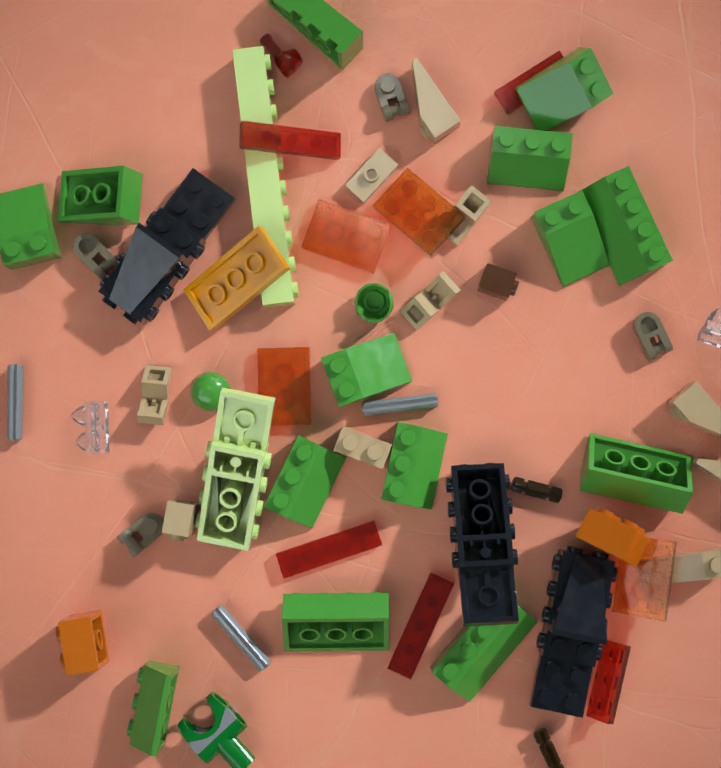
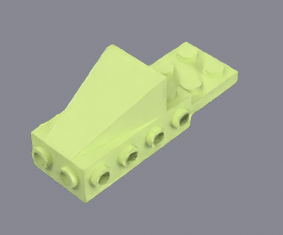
(235, 470)

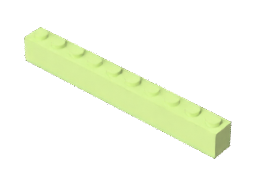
(264, 167)

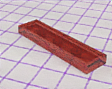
(289, 140)
(328, 549)
(420, 625)

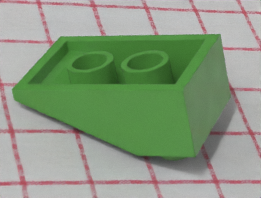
(564, 89)
(100, 196)
(27, 228)
(571, 238)
(366, 369)

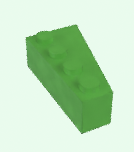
(323, 27)

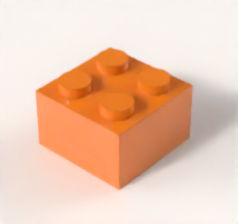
(608, 534)
(82, 643)

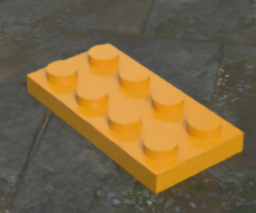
(236, 278)

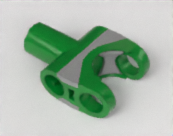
(220, 737)

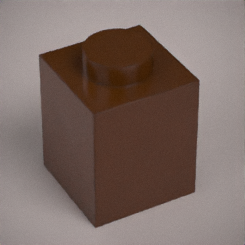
(498, 282)

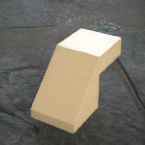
(472, 205)
(430, 300)
(155, 395)

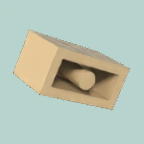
(362, 447)
(180, 519)

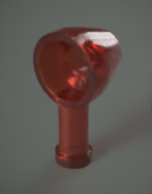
(287, 60)

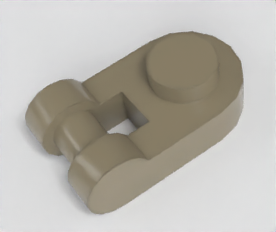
(388, 89)
(88, 248)
(647, 326)
(148, 526)

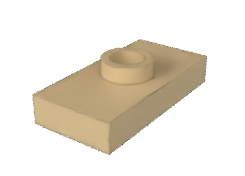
(371, 175)

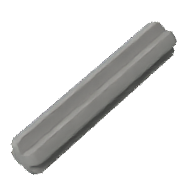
(14, 402)
(399, 404)
(241, 638)

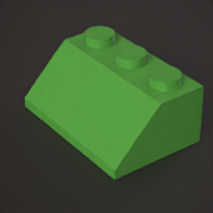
(529, 158)
(414, 466)
(304, 482)
(152, 706)

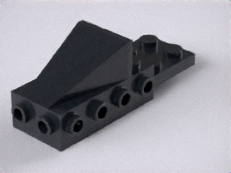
(165, 248)
(483, 543)
(572, 629)

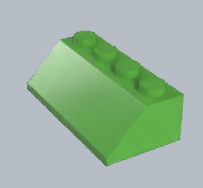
(626, 226)
(636, 473)
(336, 622)
(478, 654)

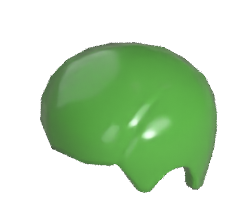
(374, 302)
(206, 390)

